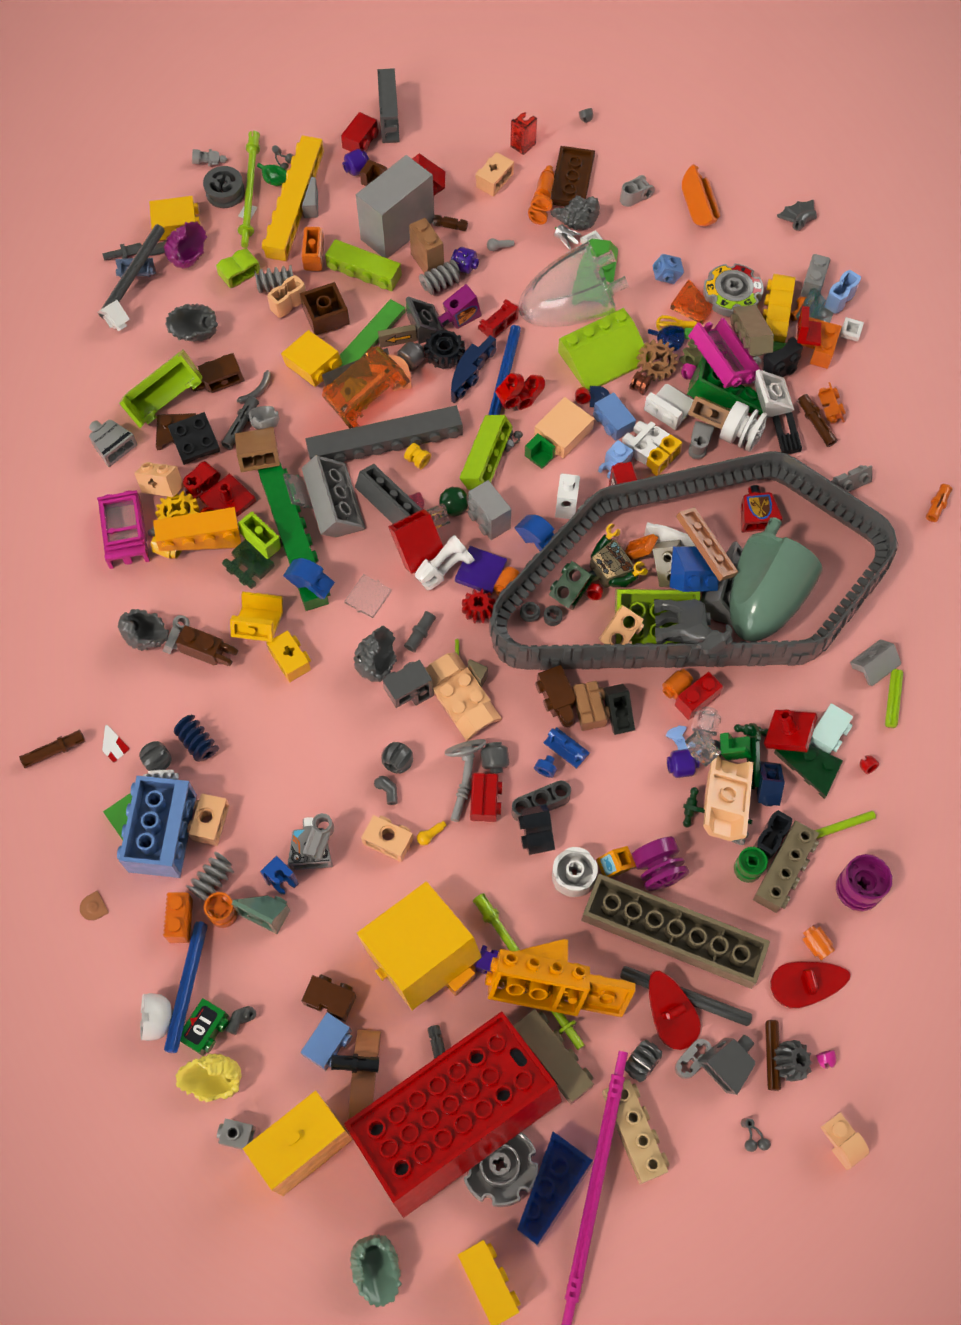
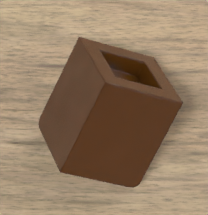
(371, 171)

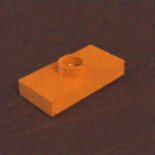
(641, 546)

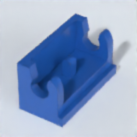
(278, 872)

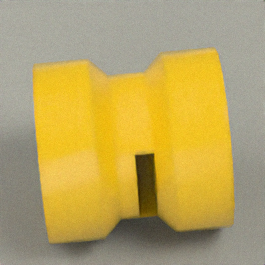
(417, 456)

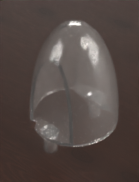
(571, 290)

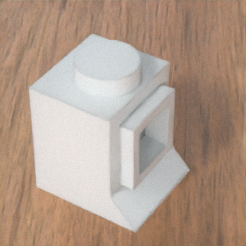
(115, 315)

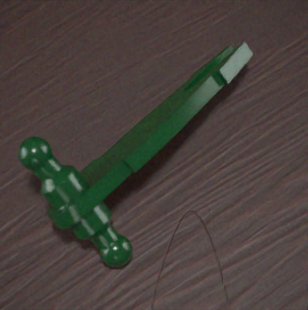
(754, 733)
(691, 807)

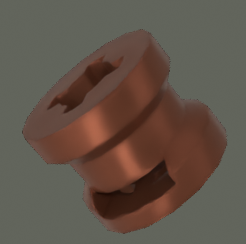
(640, 382)

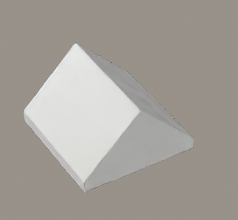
(772, 394)

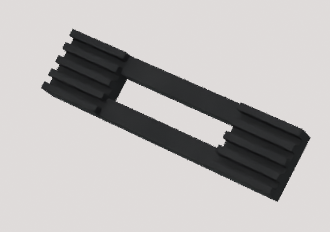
(788, 443)

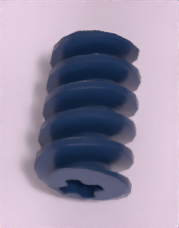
(195, 739)

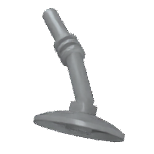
(466, 751)

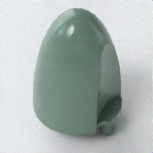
(770, 583)

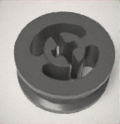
(232, 190)

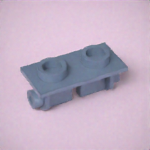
(147, 269)

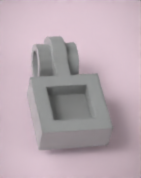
(173, 636)

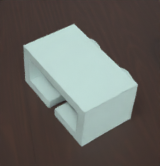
(830, 729)

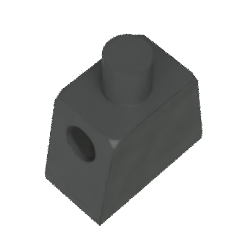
(729, 1063)

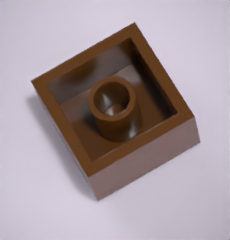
(324, 308)

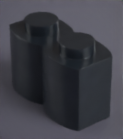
(537, 829)
(773, 833)

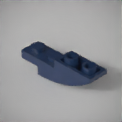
(467, 369)

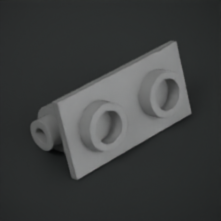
(856, 478)

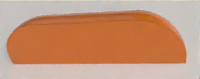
(699, 197)

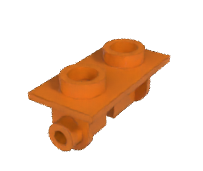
(835, 410)

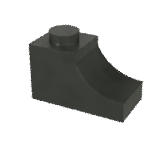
(620, 709)

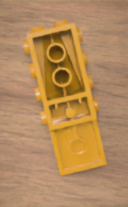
(545, 979)

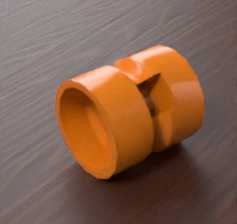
(220, 910)

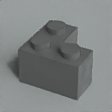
(409, 684)

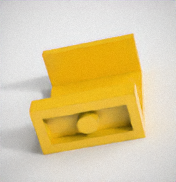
(257, 617)

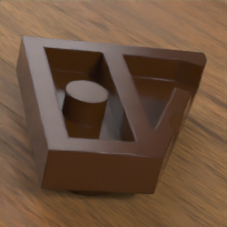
(163, 434)

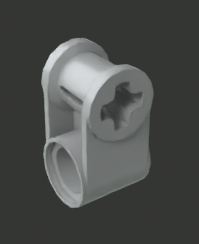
(636, 191)
(700, 439)

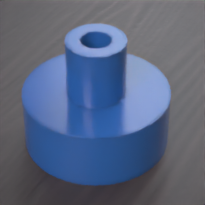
(546, 767)

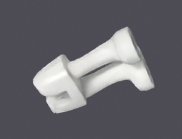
(432, 572)

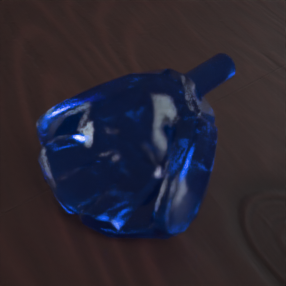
(672, 334)

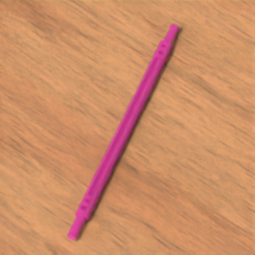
(594, 1189)

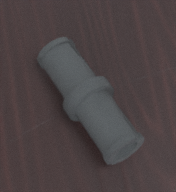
(420, 631)

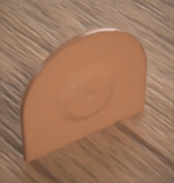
(93, 907)

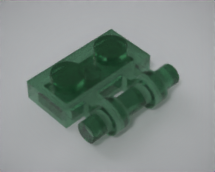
(252, 559)

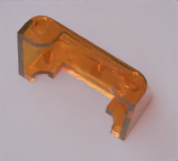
(363, 384)

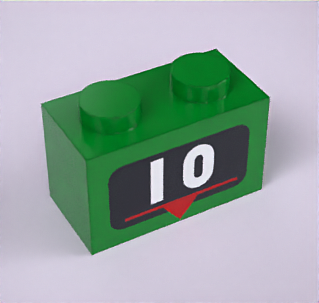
(203, 1027)

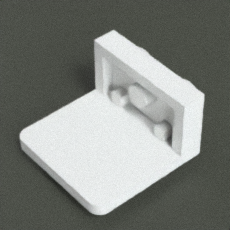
(668, 406)

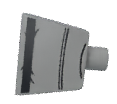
(111, 440)

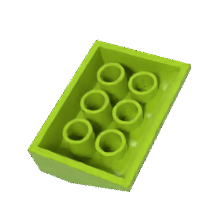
(602, 349)
(642, 603)

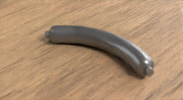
(259, 390)

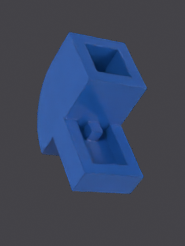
(535, 530)
(309, 575)

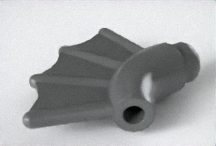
(799, 214)

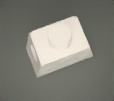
(567, 491)

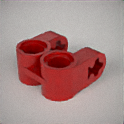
(522, 393)

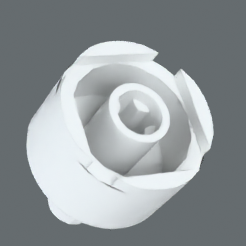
(586, 867)

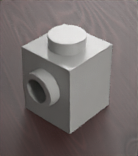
(235, 1133)

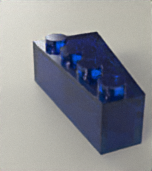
(555, 1184)

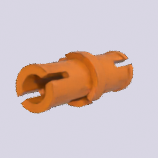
(943, 494)

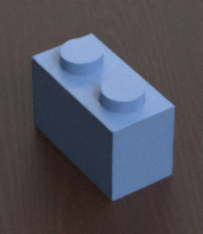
(614, 416)
(326, 1040)

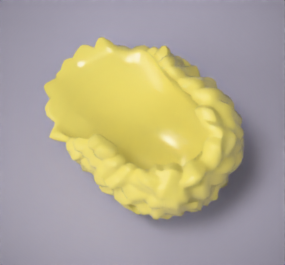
(210, 1077)

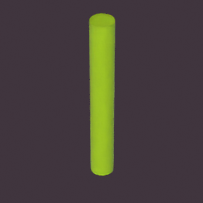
(846, 824)

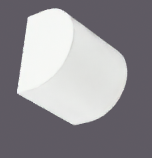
(851, 329)

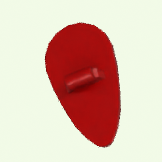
(807, 982)
(672, 1012)

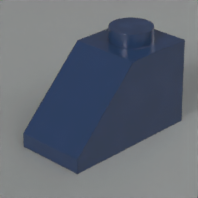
(771, 784)

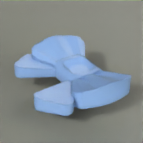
(676, 735)

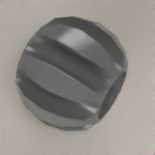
(155, 756)
(397, 757)

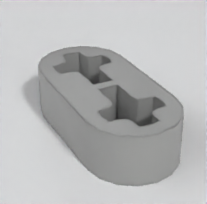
(689, 1055)

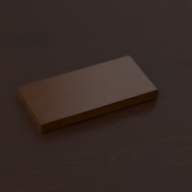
(572, 174)

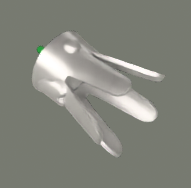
(564, 233)

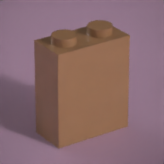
(425, 245)
(257, 449)

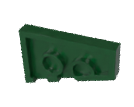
(814, 766)

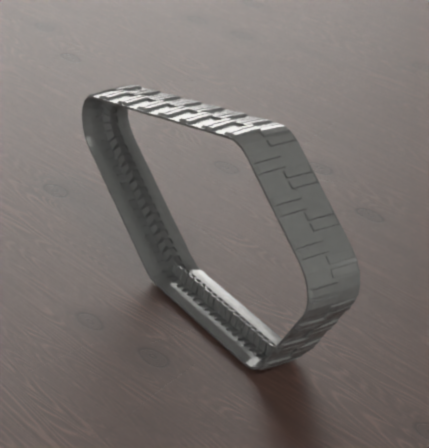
(765, 465)

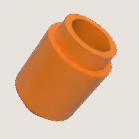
(505, 578)
(677, 683)
(818, 942)

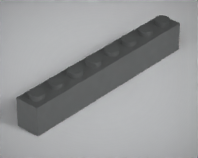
(387, 435)

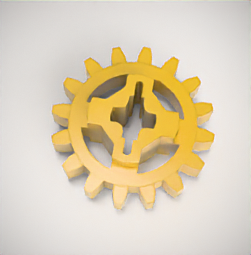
(177, 506)

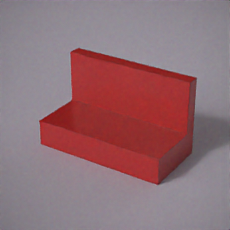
(808, 331)

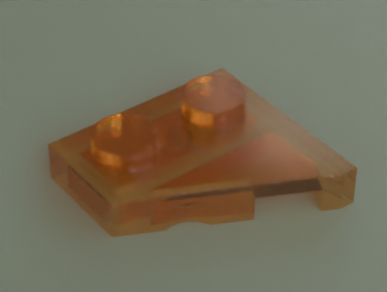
(691, 303)

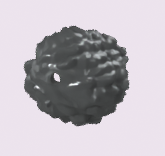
(579, 213)
(192, 322)
(142, 629)
(375, 655)

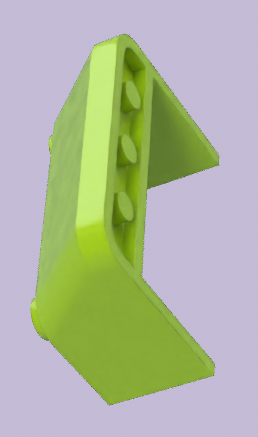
(160, 388)

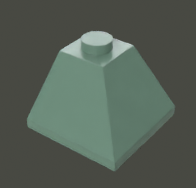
(263, 911)

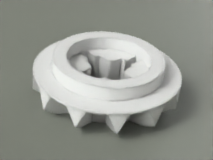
(168, 774)

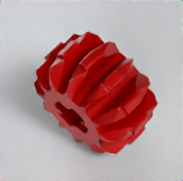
(478, 613)

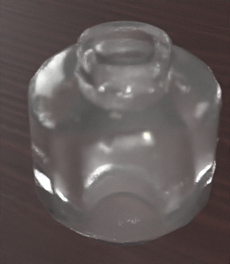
(706, 721)

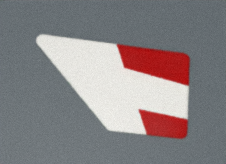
(113, 745)

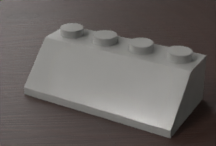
(332, 497)

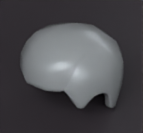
(263, 417)

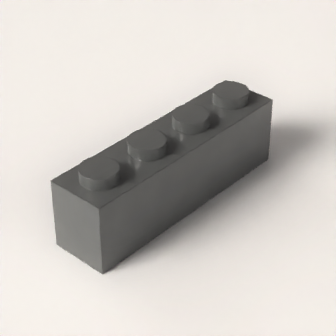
(385, 494)

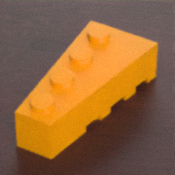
(198, 531)

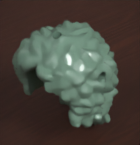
(375, 1269)

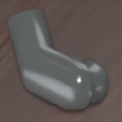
(389, 787)
(239, 1017)

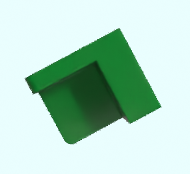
(539, 451)
(735, 748)

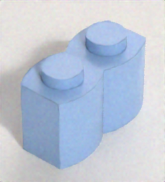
(842, 291)

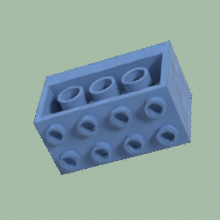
(157, 826)

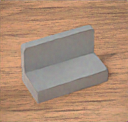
(877, 661)

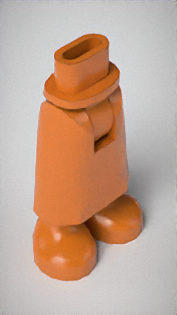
(542, 198)

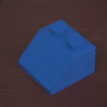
(691, 571)

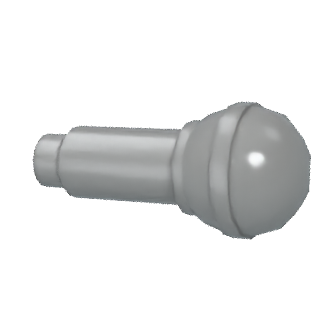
(493, 244)

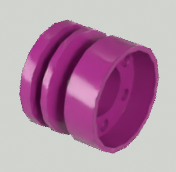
(657, 858)
(871, 875)

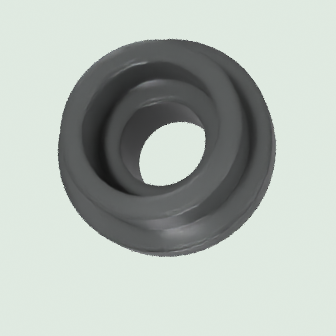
(530, 606)

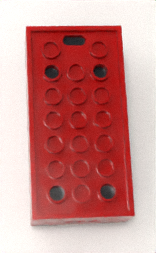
(453, 1113)

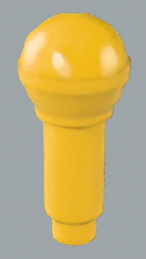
(425, 837)

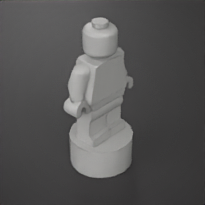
(210, 157)

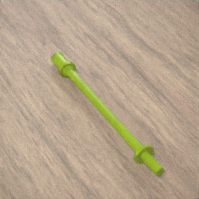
(252, 148)
(491, 916)

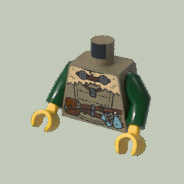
(612, 564)

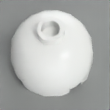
(155, 1016)

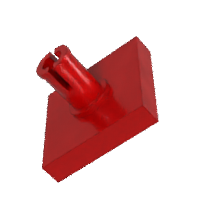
(228, 494)
(790, 730)

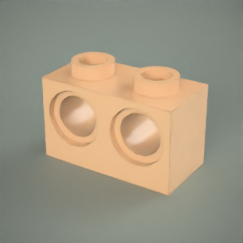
(616, 626)

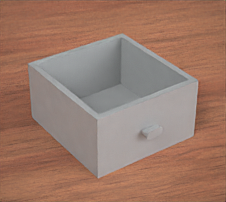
(392, 204)

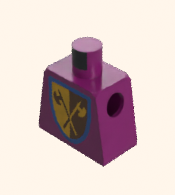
(460, 308)

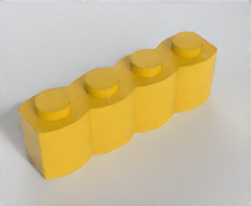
(779, 305)

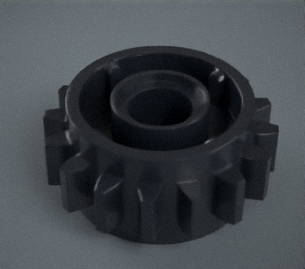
(444, 340)

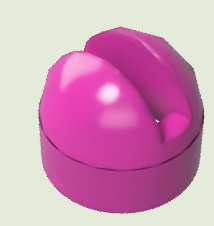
(688, 371)
(827, 1057)

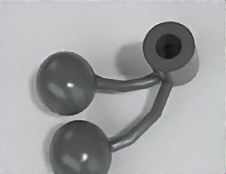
(278, 151)
(517, 434)
(751, 1145)

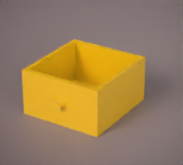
(419, 945)
(297, 1144)

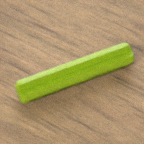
(894, 698)

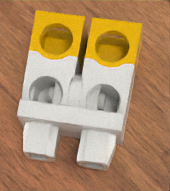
(653, 446)

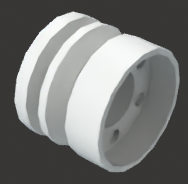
(743, 426)

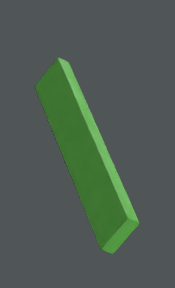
(369, 335)

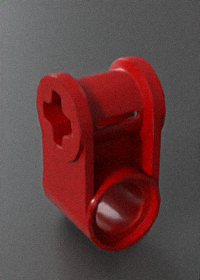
(201, 478)

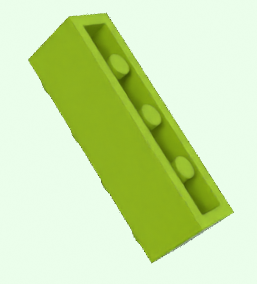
(363, 265)
(486, 451)

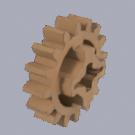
(658, 368)

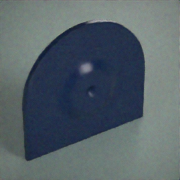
(597, 393)

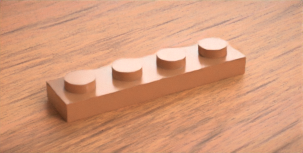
(707, 544)

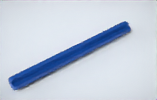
(506, 366)
(185, 988)

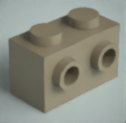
(663, 559)

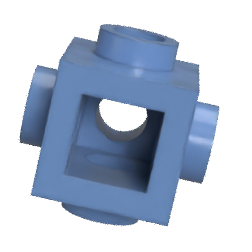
(668, 268)

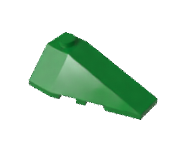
(708, 385)

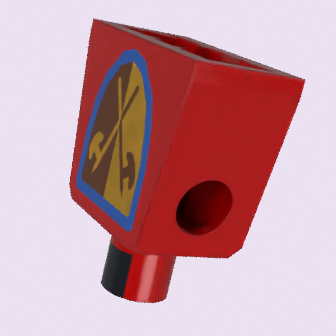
(757, 510)

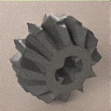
(643, 1060)
(793, 1060)

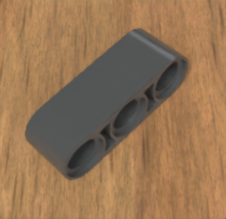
(547, 793)

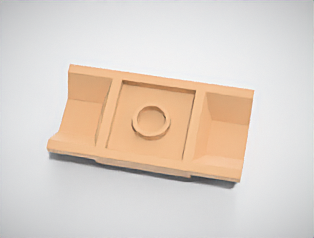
(461, 695)
(728, 799)

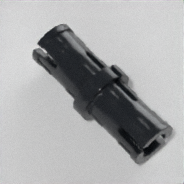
(355, 1063)

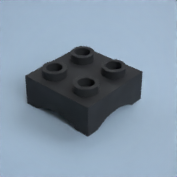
(784, 360)
(194, 438)

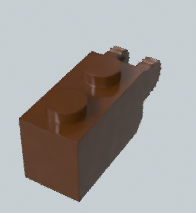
(220, 374)
(204, 646)
(557, 694)

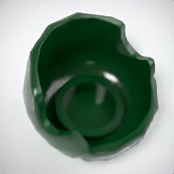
(454, 500)

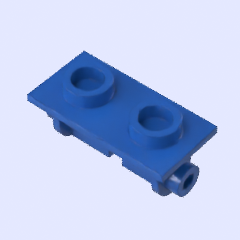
(566, 747)

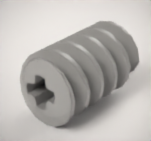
(440, 276)
(272, 279)
(211, 876)

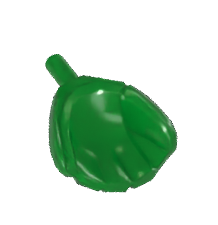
(273, 174)

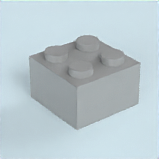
(489, 510)

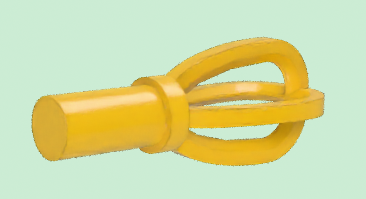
(690, 324)

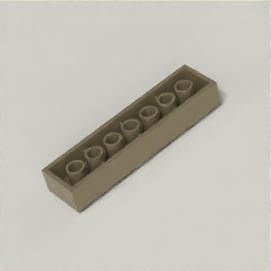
(676, 931)

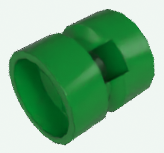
(750, 864)

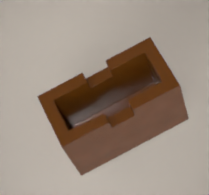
(327, 995)

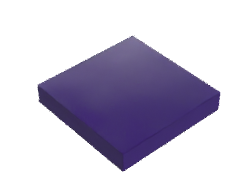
(482, 572)

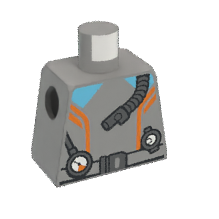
(296, 859)

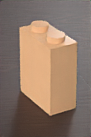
(565, 426)

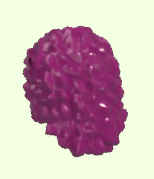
(185, 245)

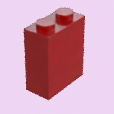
(416, 539)

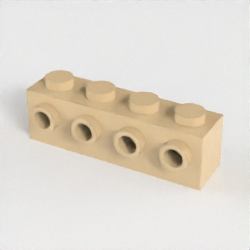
(637, 1136)

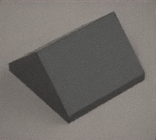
(424, 317)

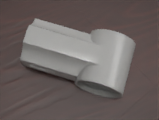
(318, 838)

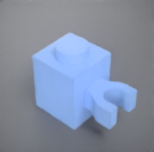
(617, 453)

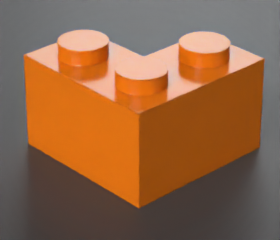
(829, 335)

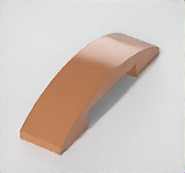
(363, 1082)

